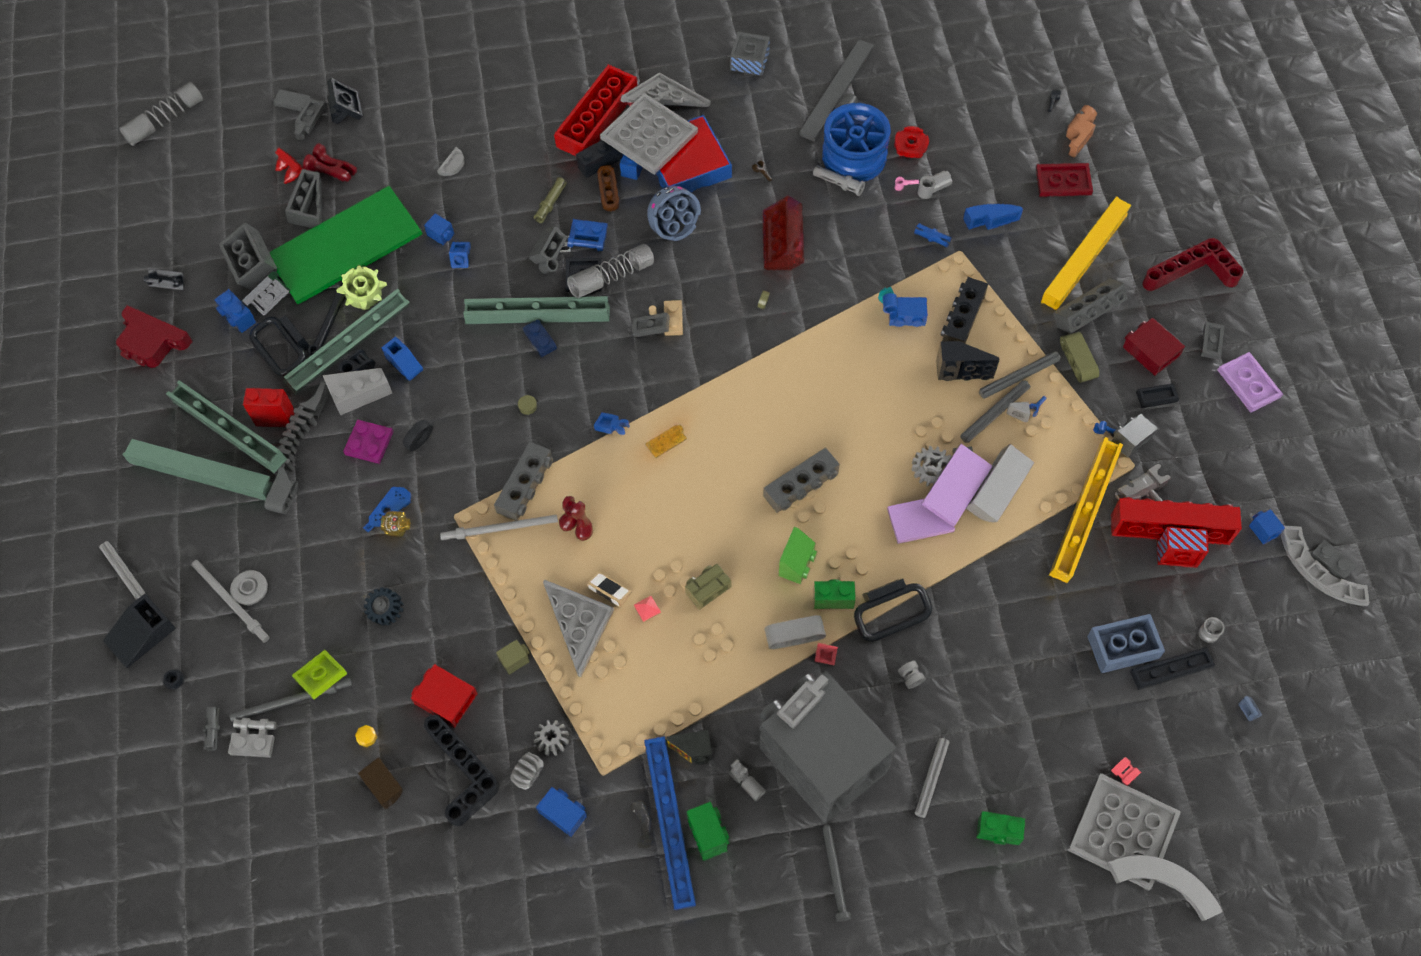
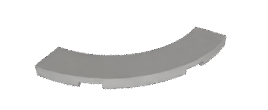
(1317, 574)
(1169, 874)

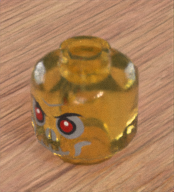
(395, 523)

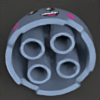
(671, 205)

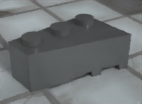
(306, 201)

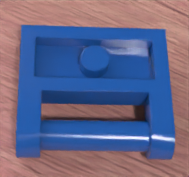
(590, 231)

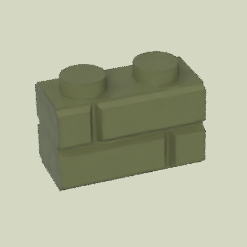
(707, 586)

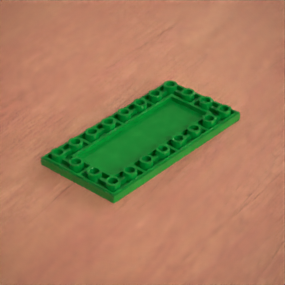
(343, 243)

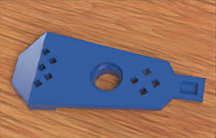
(391, 500)

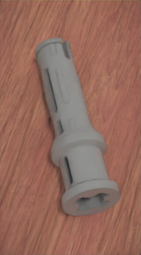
(845, 182)

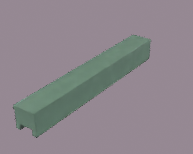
(530, 309)
(345, 341)
(227, 427)
(198, 469)

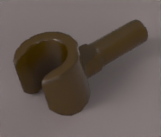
(762, 165)

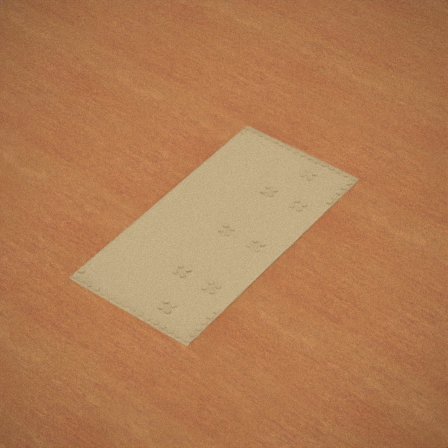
(664, 519)

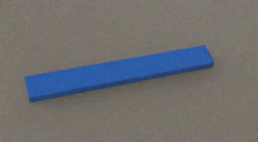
(670, 823)

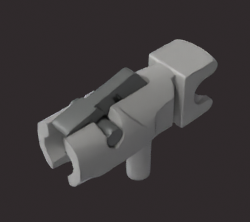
(1143, 485)

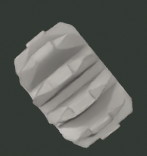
(555, 743)
(526, 771)

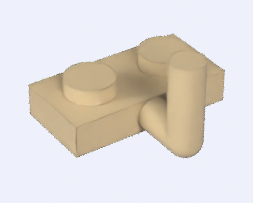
(674, 309)

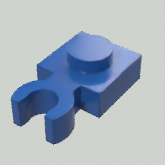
(608, 423)

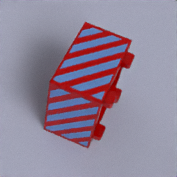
(1182, 547)

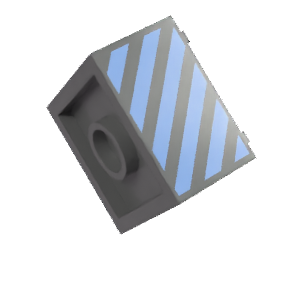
(750, 53)

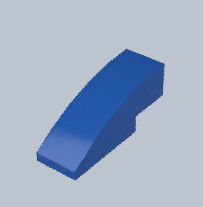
(991, 215)

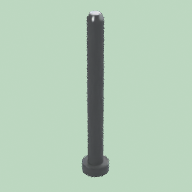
(842, 914)

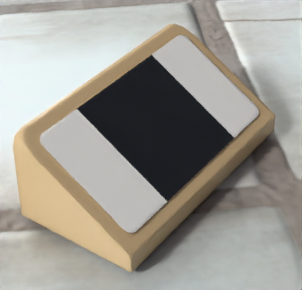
(609, 589)

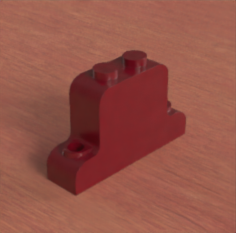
(148, 338)

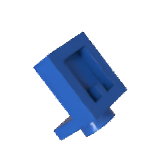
(459, 254)

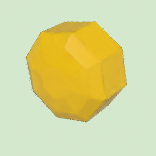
(366, 736)

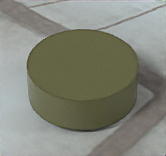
(763, 299)
(527, 404)

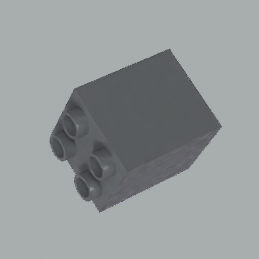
(830, 752)

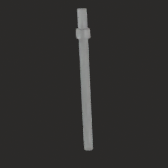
(461, 533)
(252, 625)

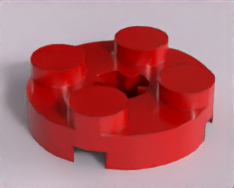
(909, 150)

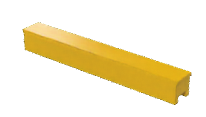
(1086, 253)
(1085, 510)

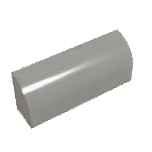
(1000, 484)

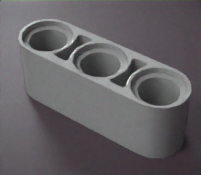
(795, 632)

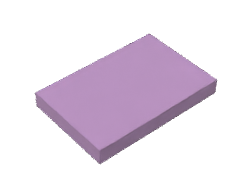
(1250, 382)
(914, 522)

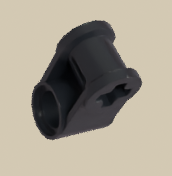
(356, 362)

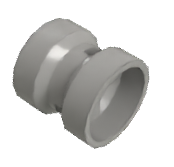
(1214, 626)
(911, 674)

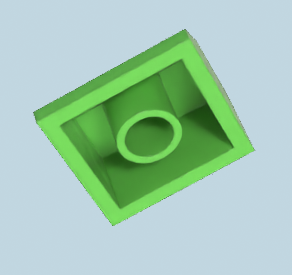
(797, 556)

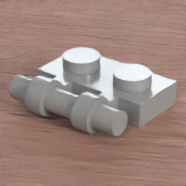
(252, 744)

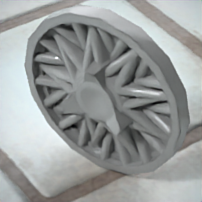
(249, 587)

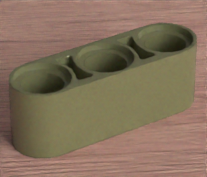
(1079, 357)

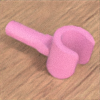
(900, 182)

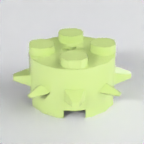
(361, 287)

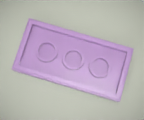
(956, 485)

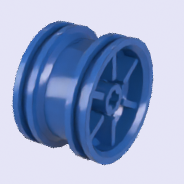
(856, 130)

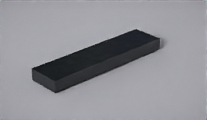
(1172, 668)

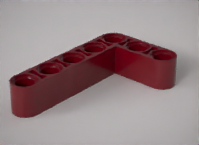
(1207, 252)

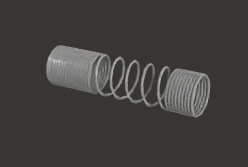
(141, 127)
(592, 280)

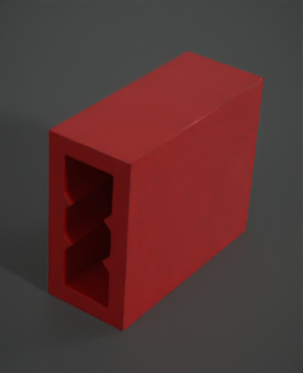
(268, 407)
(443, 695)

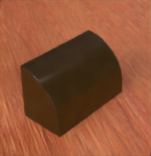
(381, 783)

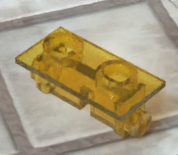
(666, 441)

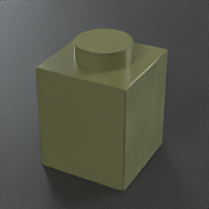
(513, 656)

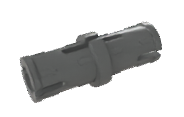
(211, 728)

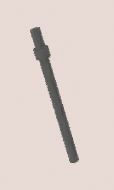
(286, 701)

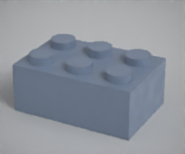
(1125, 643)

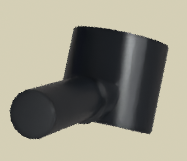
(1055, 95)

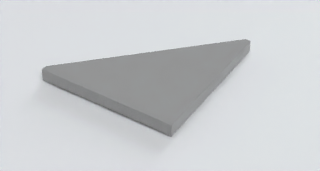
(666, 92)
(580, 622)

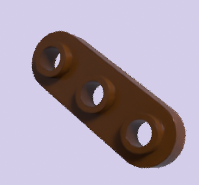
(609, 198)

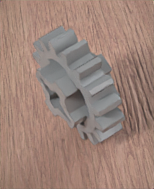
(932, 465)

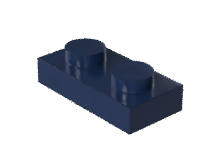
(539, 338)

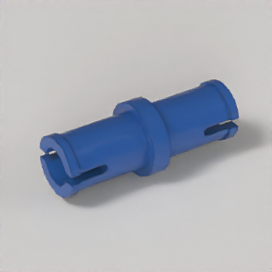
(932, 235)

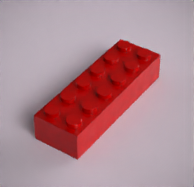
(595, 111)
(1150, 518)

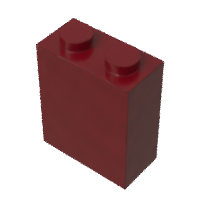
(1153, 346)

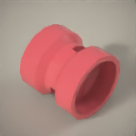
(1129, 775)

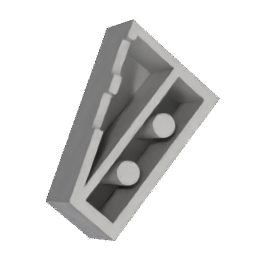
(357, 388)

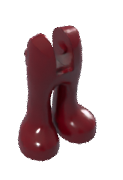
(325, 164)
(574, 516)

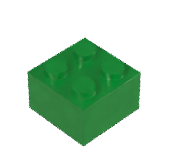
(707, 832)

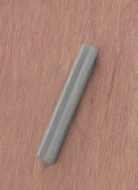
(122, 570)
(932, 777)

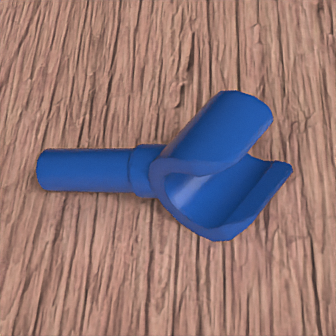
(1036, 406)
(1101, 427)

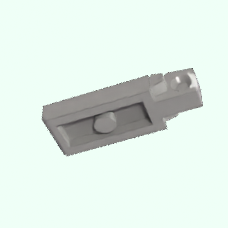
(803, 701)

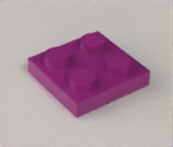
(368, 441)

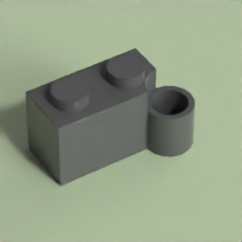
(547, 249)

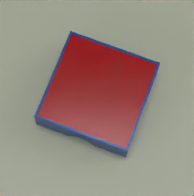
(698, 162)

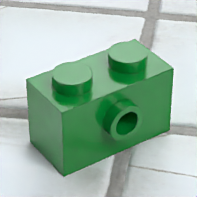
(834, 594)
(1000, 828)

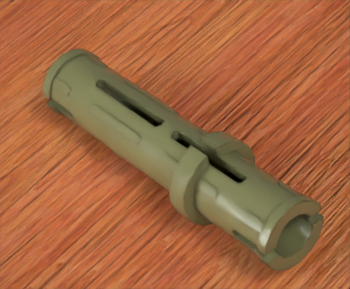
(547, 205)

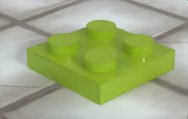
(319, 674)

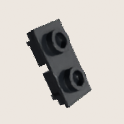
(165, 279)

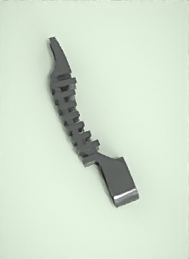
(283, 489)

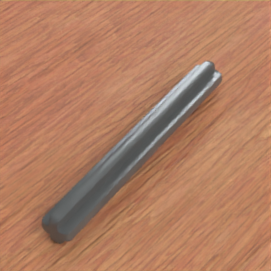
(1019, 374)
(995, 411)

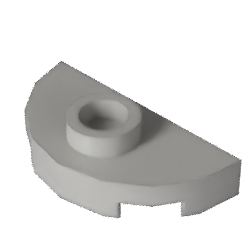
(452, 164)

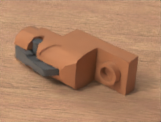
(1080, 128)

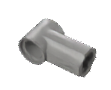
(934, 183)

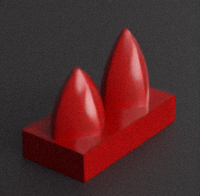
(285, 160)

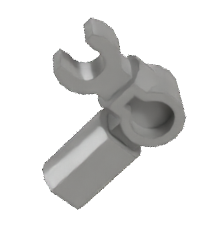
(749, 784)

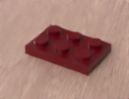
(1064, 179)

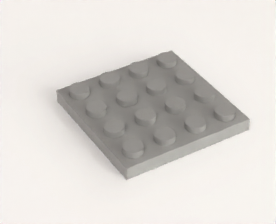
(649, 133)
(1123, 824)

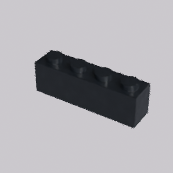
(596, 156)

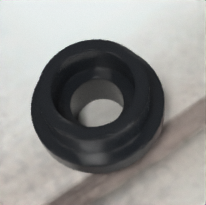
(169, 675)

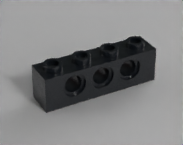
(976, 292)

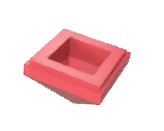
(647, 608)
(826, 654)

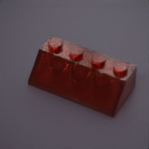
(783, 235)

